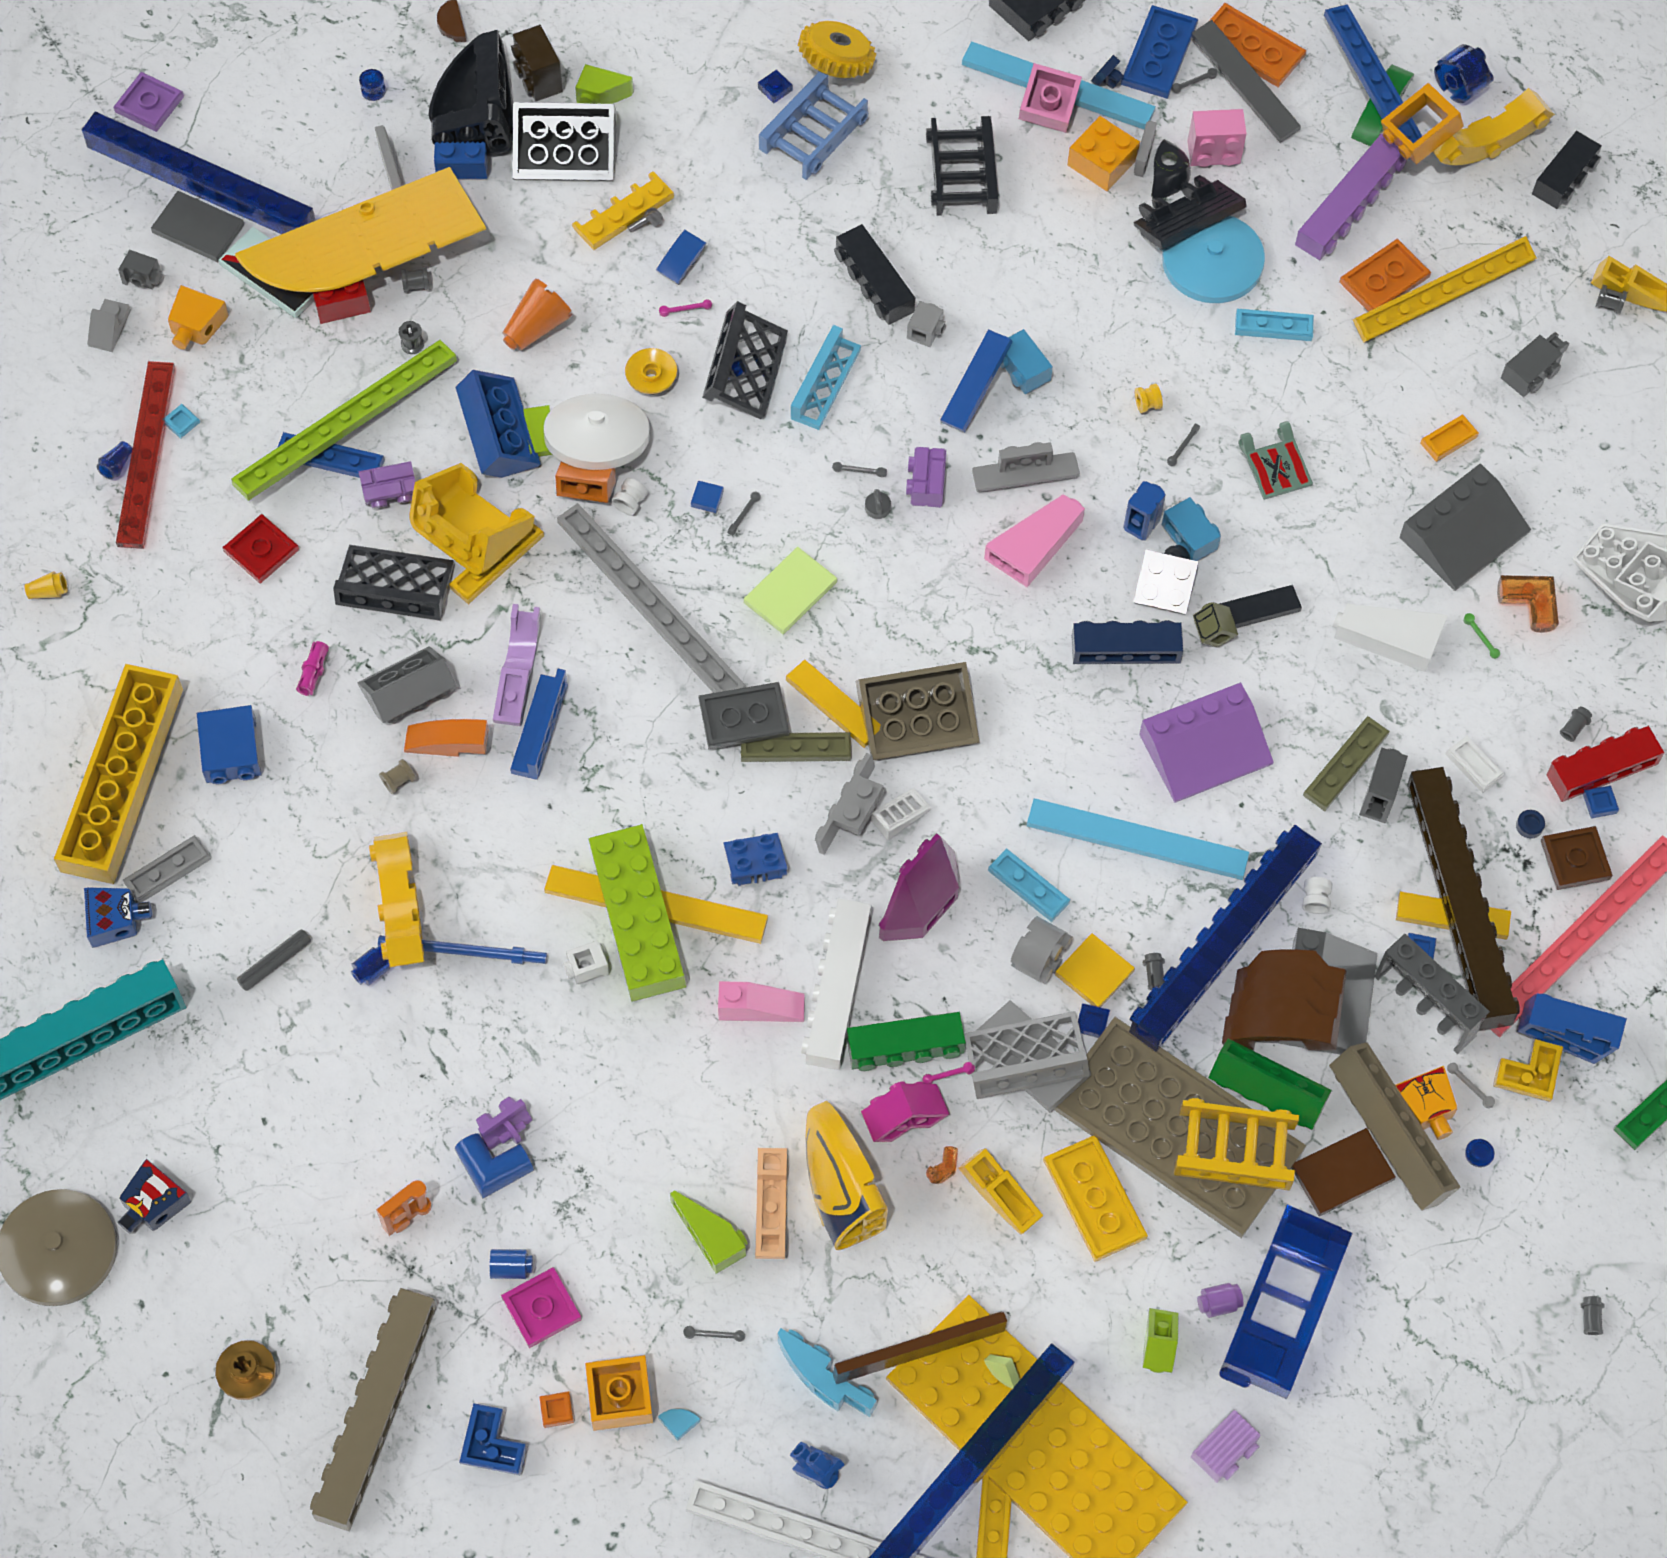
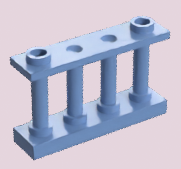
(803, 105)

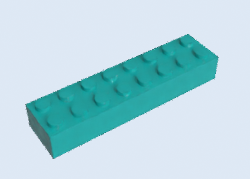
(87, 1026)

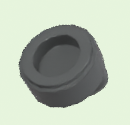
(877, 504)

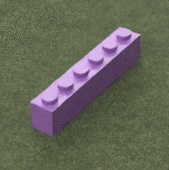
(1350, 198)

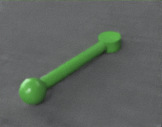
(1469, 620)

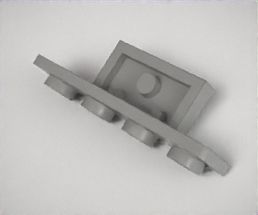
(1024, 467)
(854, 806)

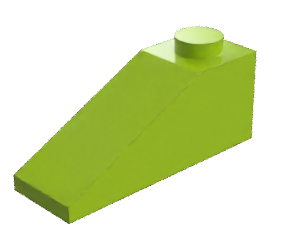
(713, 1235)

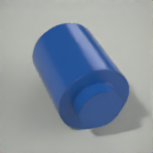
(510, 1264)

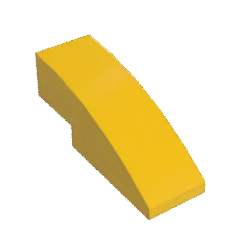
(1641, 285)
(1000, 1191)

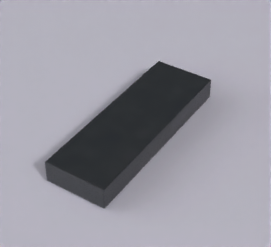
(1264, 606)

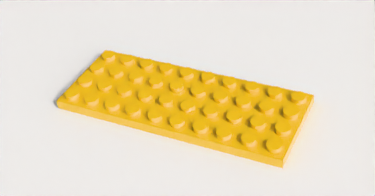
(1062, 1467)

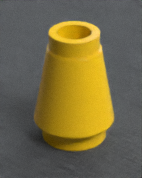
(47, 586)

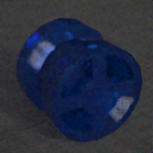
(376, 89)

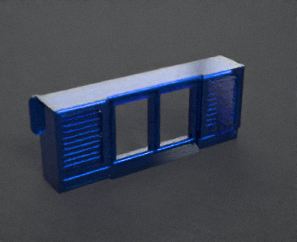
(1266, 1355)

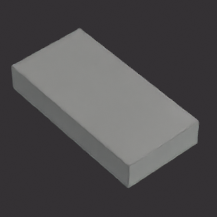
(1145, 148)

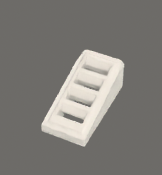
(890, 830)

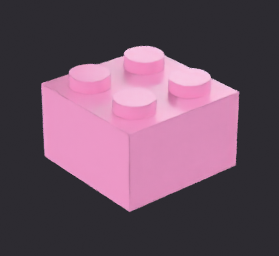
(1050, 97)
(1216, 137)

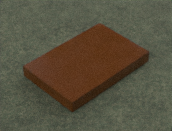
(1343, 1172)

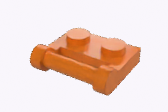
(397, 1213)

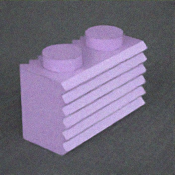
(1226, 1446)

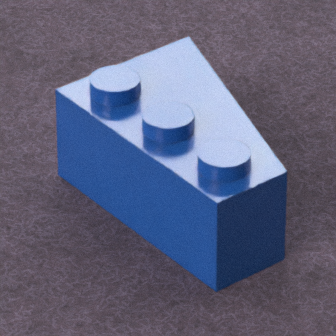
(1577, 1028)

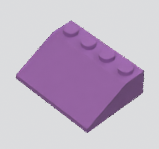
(1206, 742)

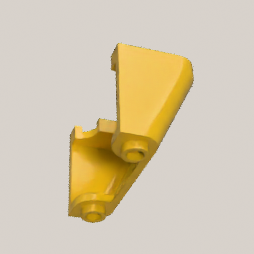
(464, 523)

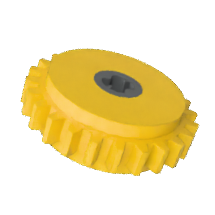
(836, 49)

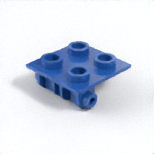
(755, 857)

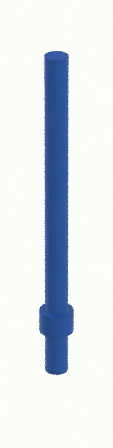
(517, 955)

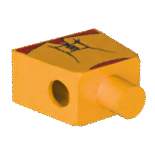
(1431, 1100)

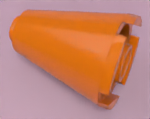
(535, 316)

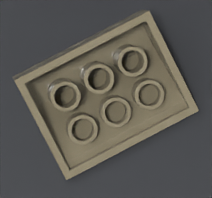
(918, 710)

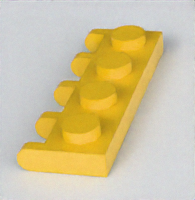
(624, 212)

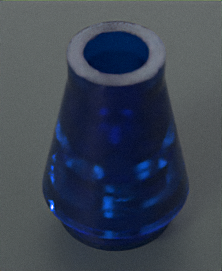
(113, 462)

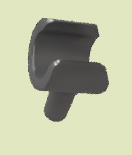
(651, 215)

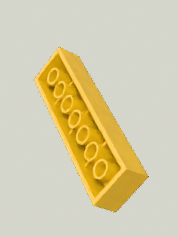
(118, 774)

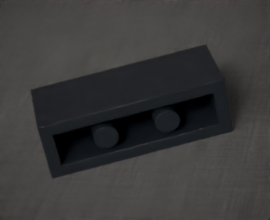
(1567, 170)

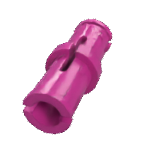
(312, 668)

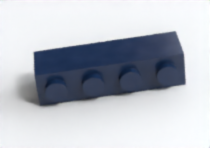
(1127, 642)

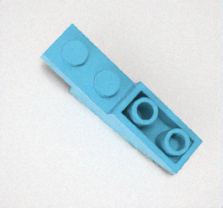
(813, 1367)

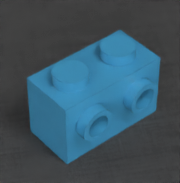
(1026, 363)
(1191, 529)

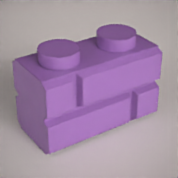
(928, 476)
(388, 484)

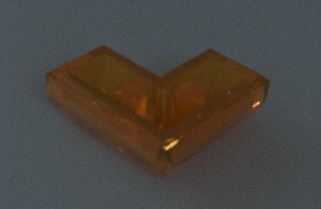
(1537, 593)

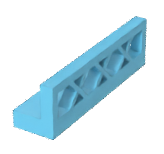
(817, 372)

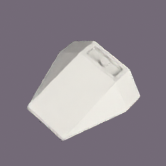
(1629, 568)

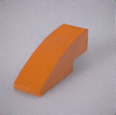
(447, 737)

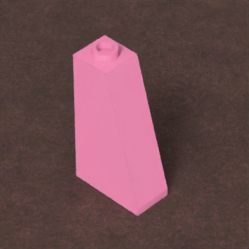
(1035, 540)

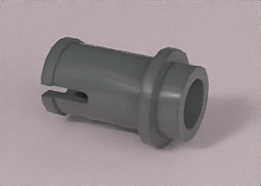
(1576, 723)
(1154, 969)
(1592, 1315)

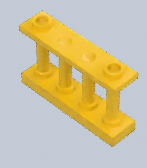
(1219, 1167)

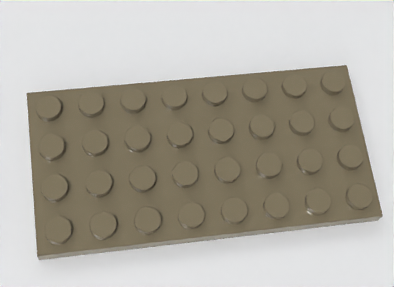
(1135, 1111)

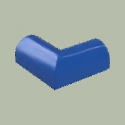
(491, 1173)
(484, 1449)

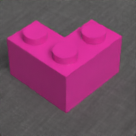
(902, 1109)

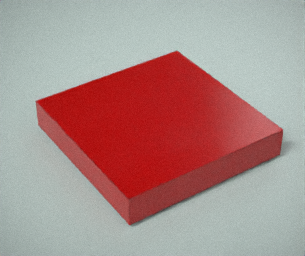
(260, 548)

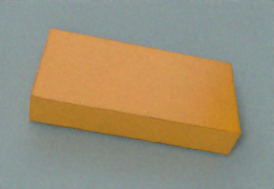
(1449, 438)

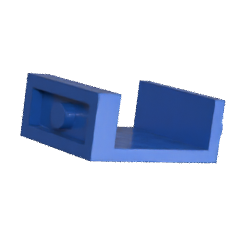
(228, 744)

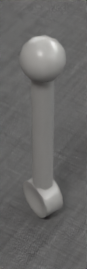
(1488, 1101)

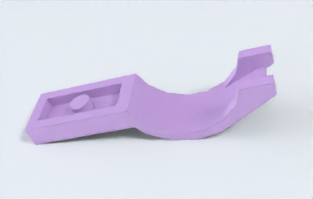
(517, 667)

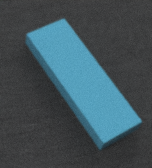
(1274, 324)
(1029, 885)

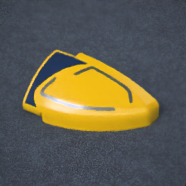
(840, 1180)

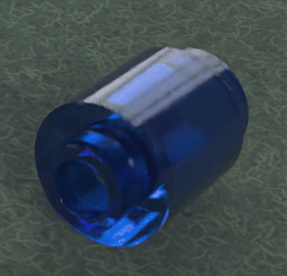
(370, 966)

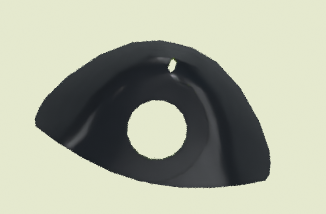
(1169, 177)

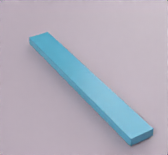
(1089, 95)
(1138, 839)

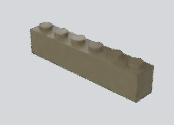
(1394, 1126)

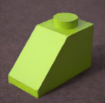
(602, 86)
(1160, 1341)

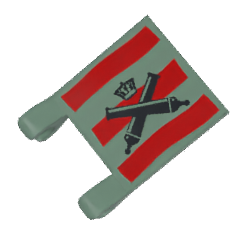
(1277, 466)

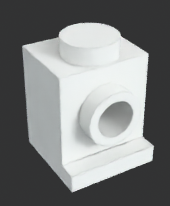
(586, 954)

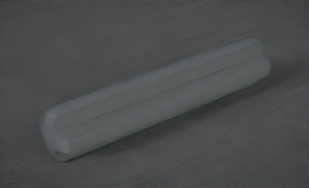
(273, 960)

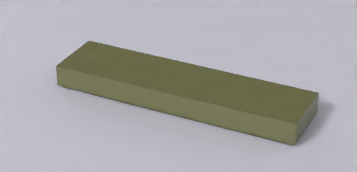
(799, 748)
(1346, 763)

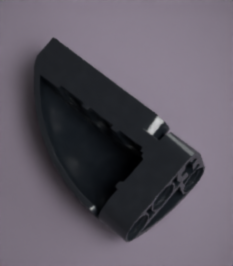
(475, 97)

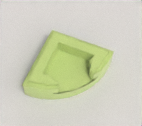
(1003, 1370)

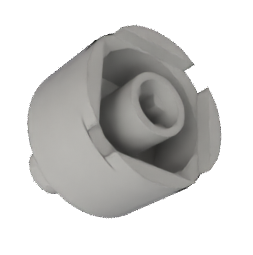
(1040, 950)

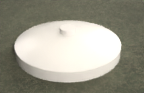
(596, 431)

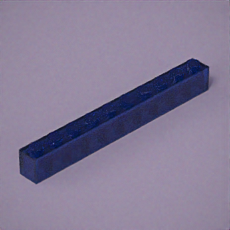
(195, 175)
(1224, 938)
(977, 1456)

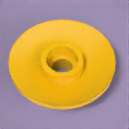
(651, 362)

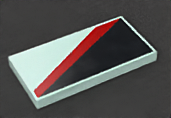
(290, 301)

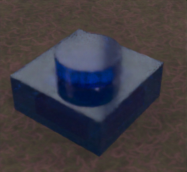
(775, 86)

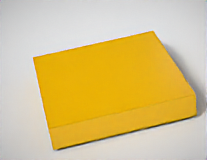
(1094, 971)

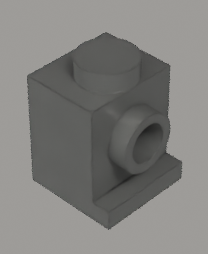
(140, 270)

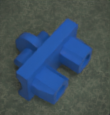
(816, 1465)

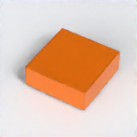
(556, 1409)

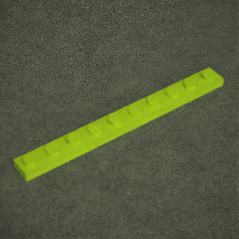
(343, 420)

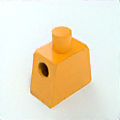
(195, 317)

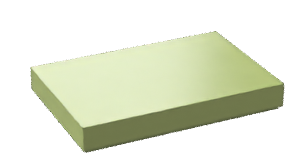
(790, 590)

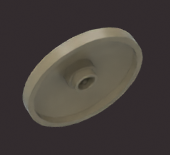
(57, 1247)

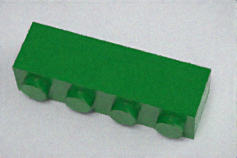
(905, 1041)
(1269, 1083)

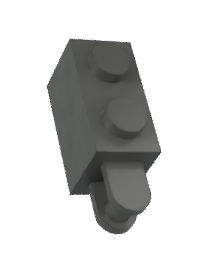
(1534, 364)

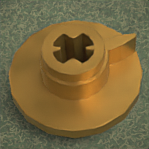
(245, 1370)

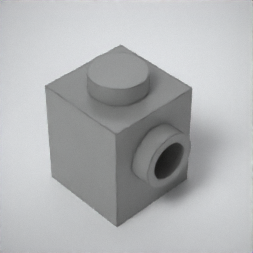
(925, 324)

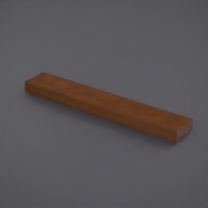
(919, 1347)

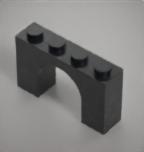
(1033, 16)

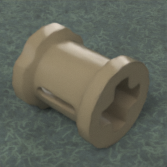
(397, 776)

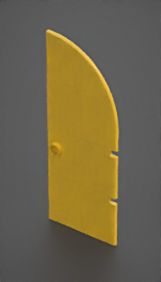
(366, 236)

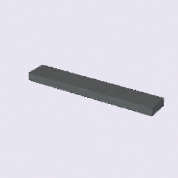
(1246, 81)

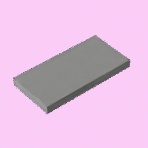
(1048, 1095)

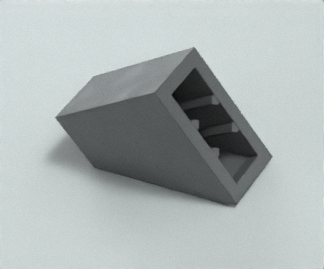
(1383, 785)

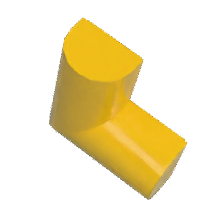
(1535, 1079)

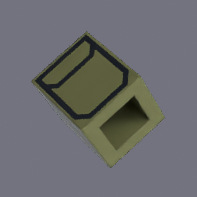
(1215, 624)

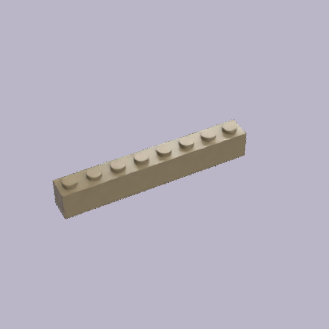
(374, 1409)

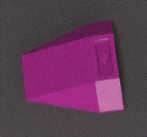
(922, 892)

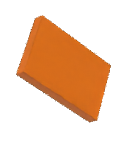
(1385, 276)

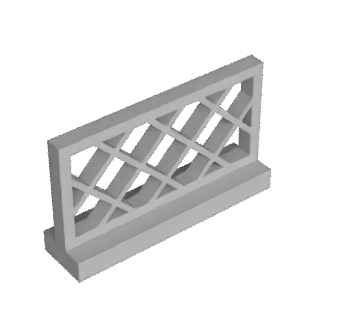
(1029, 1072)

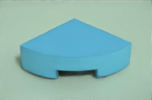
(678, 1421)

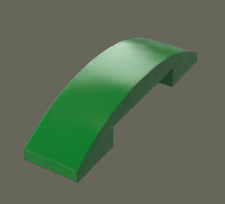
(1369, 123)

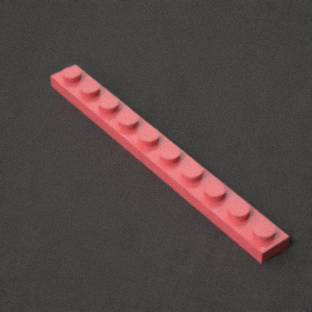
(1590, 926)

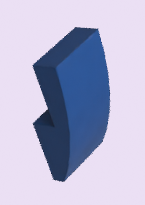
(681, 256)

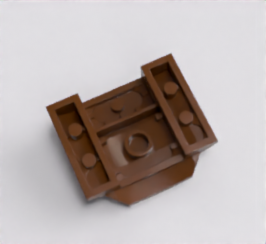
(1286, 999)

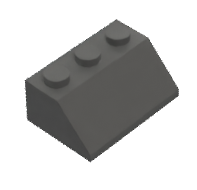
(407, 684)

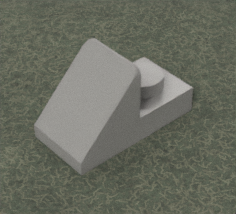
(107, 324)

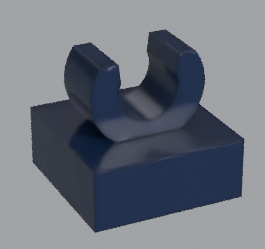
(1108, 73)

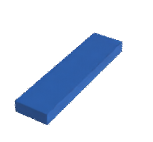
(976, 380)
(341, 459)

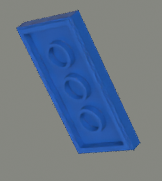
(1159, 51)

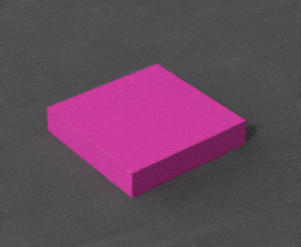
(541, 1307)

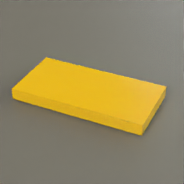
(1095, 1198)

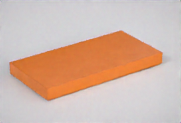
(1265, 50)

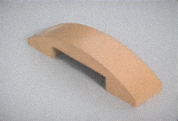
(771, 1203)

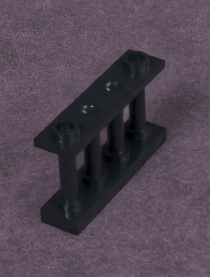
(983, 154)

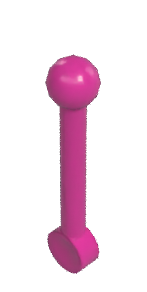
(664, 310)
(968, 1068)

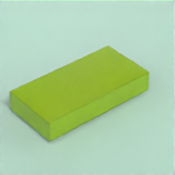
(535, 421)

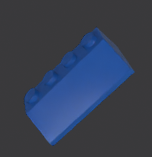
(496, 424)

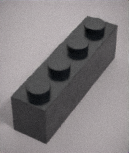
(874, 274)

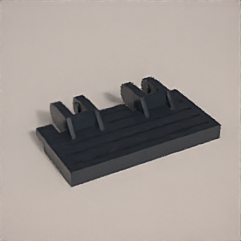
(1188, 215)

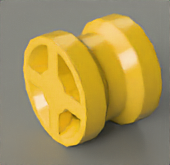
(1148, 398)

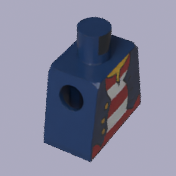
(151, 1199)

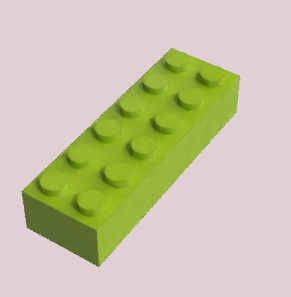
(637, 913)

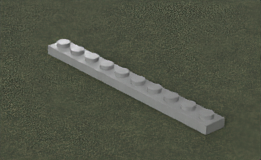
(648, 600)

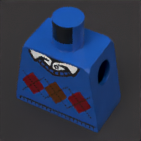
(112, 914)

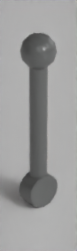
(1212, 73)
(1172, 460)
(881, 472)
(755, 496)
(689, 1332)

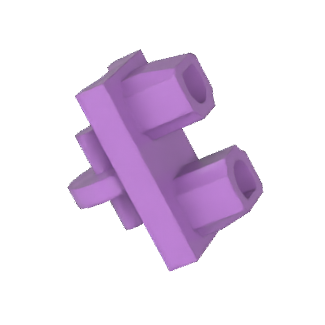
(505, 1125)

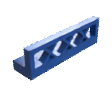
(539, 725)

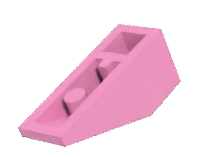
(758, 1003)

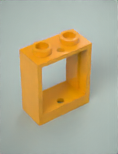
(1449, 125)

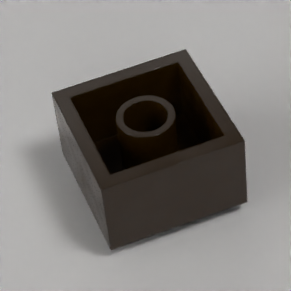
(537, 63)

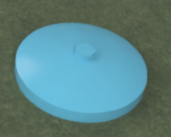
(1216, 262)

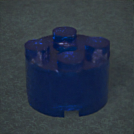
(1463, 72)

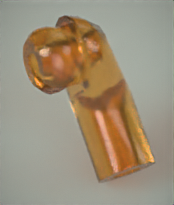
(946, 1169)

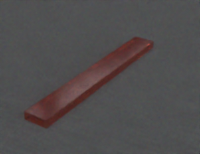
(145, 455)

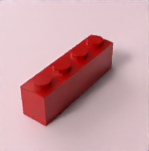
(1605, 762)

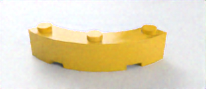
(1492, 136)
(399, 900)

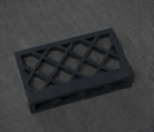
(724, 358)
(389, 597)

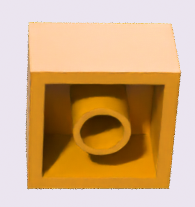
(1103, 153)
(619, 1393)

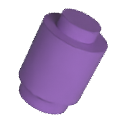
(1220, 1300)

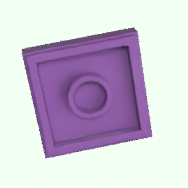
(148, 101)

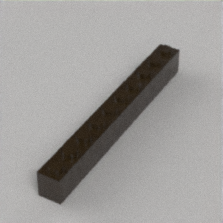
(1462, 896)

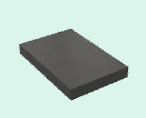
(197, 226)
(743, 715)

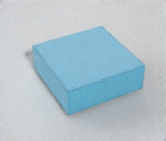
(181, 421)

